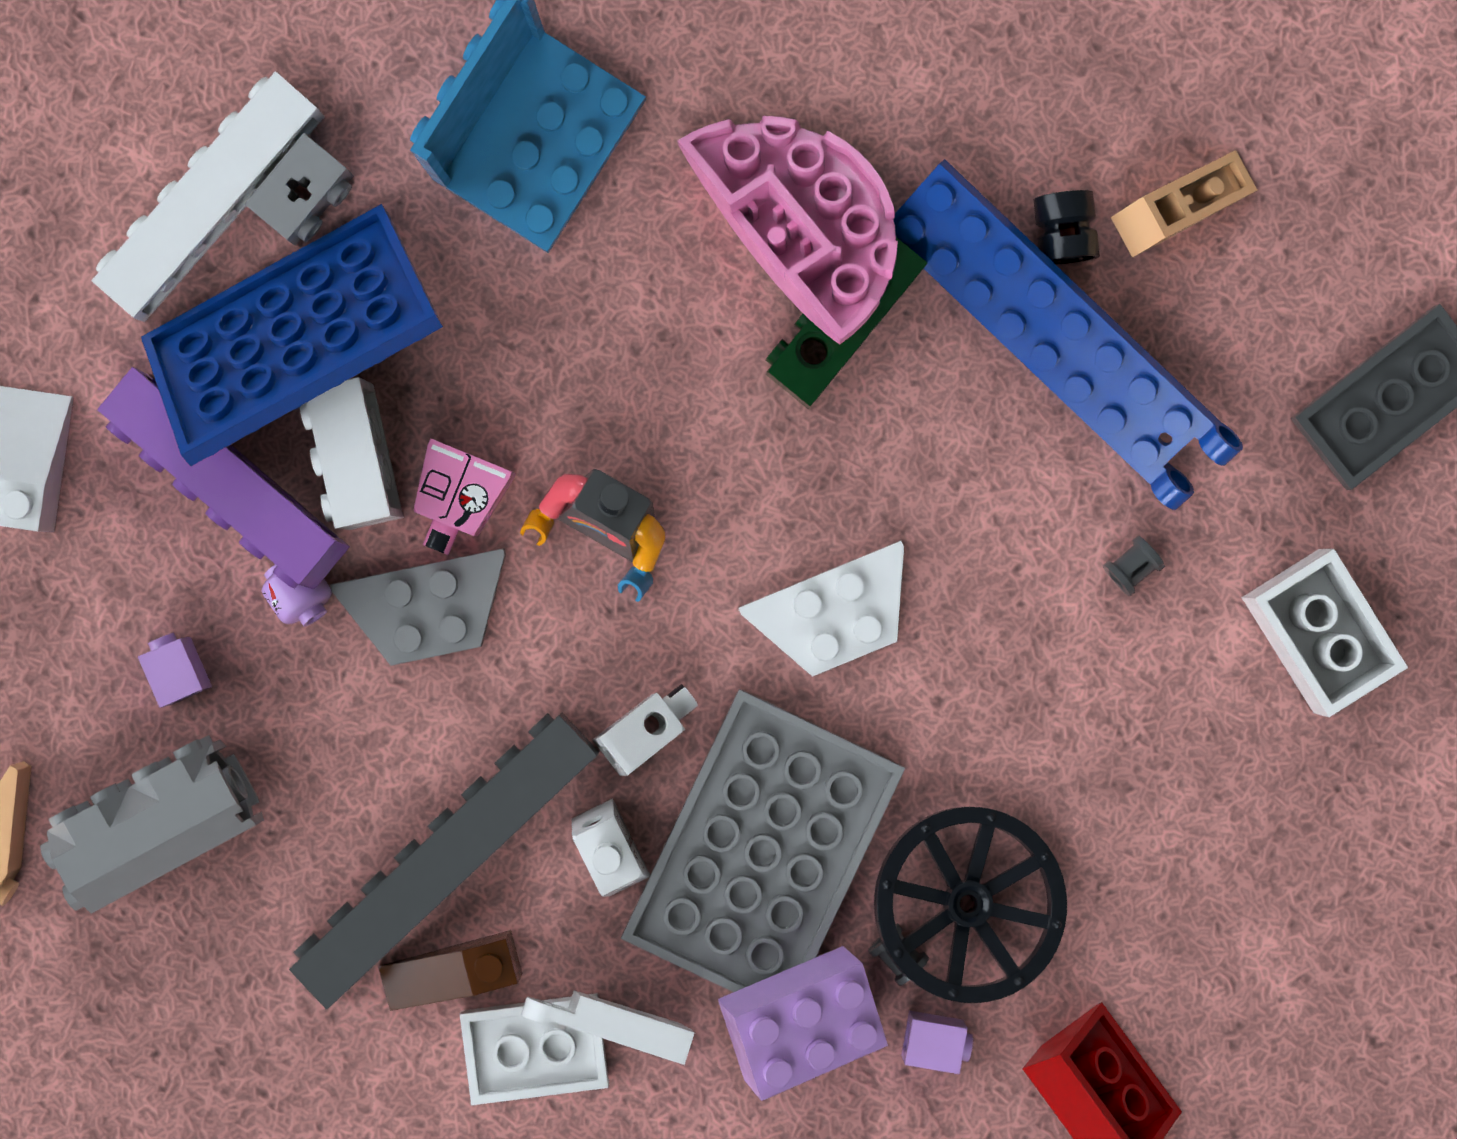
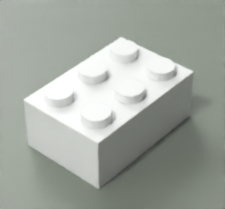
(352, 456)
(1324, 632)

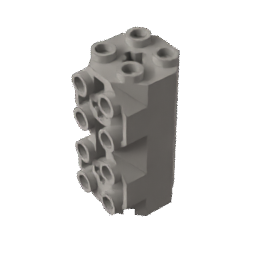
(151, 825)

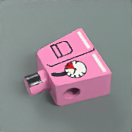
(457, 493)

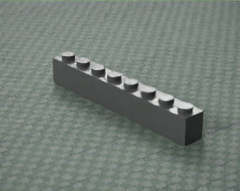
(444, 860)

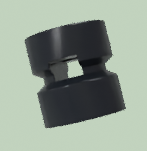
(1066, 211)

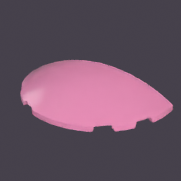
(804, 212)

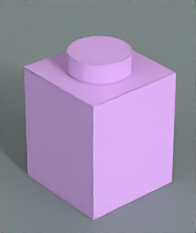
(173, 669)
(936, 1042)

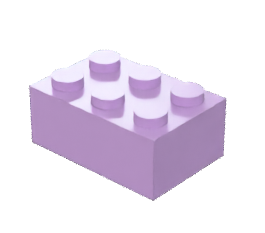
(803, 1022)

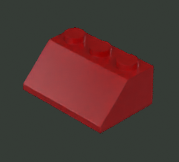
(1101, 1082)

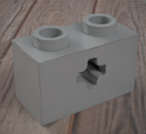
(311, 168)

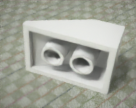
(32, 456)

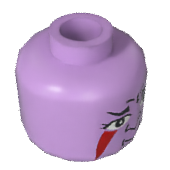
(295, 604)

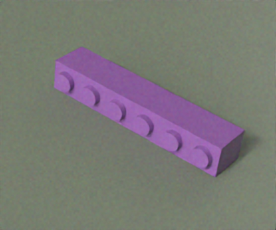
(228, 484)

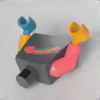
(609, 516)

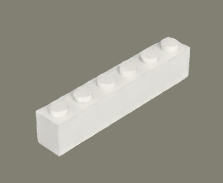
(206, 198)

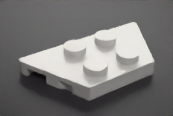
(835, 612)

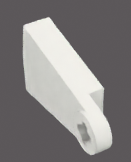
(616, 1024)

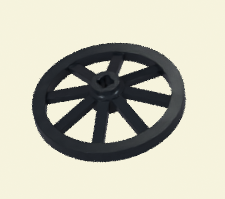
(975, 917)

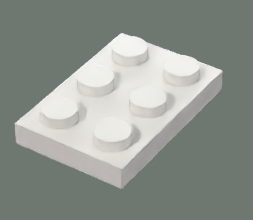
(526, 1059)

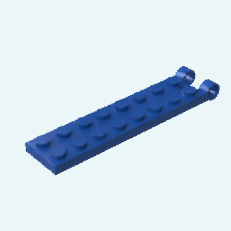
(1059, 332)

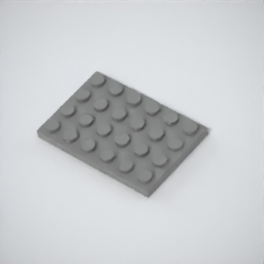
(762, 847)

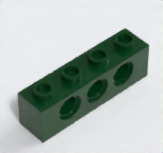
(807, 380)

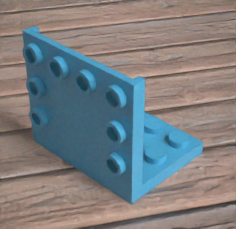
(524, 125)

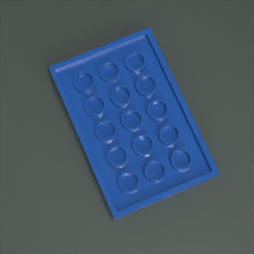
(288, 334)

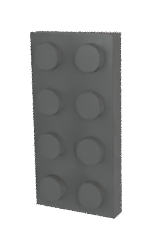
(1385, 400)

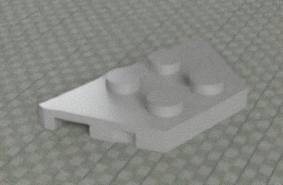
(425, 607)

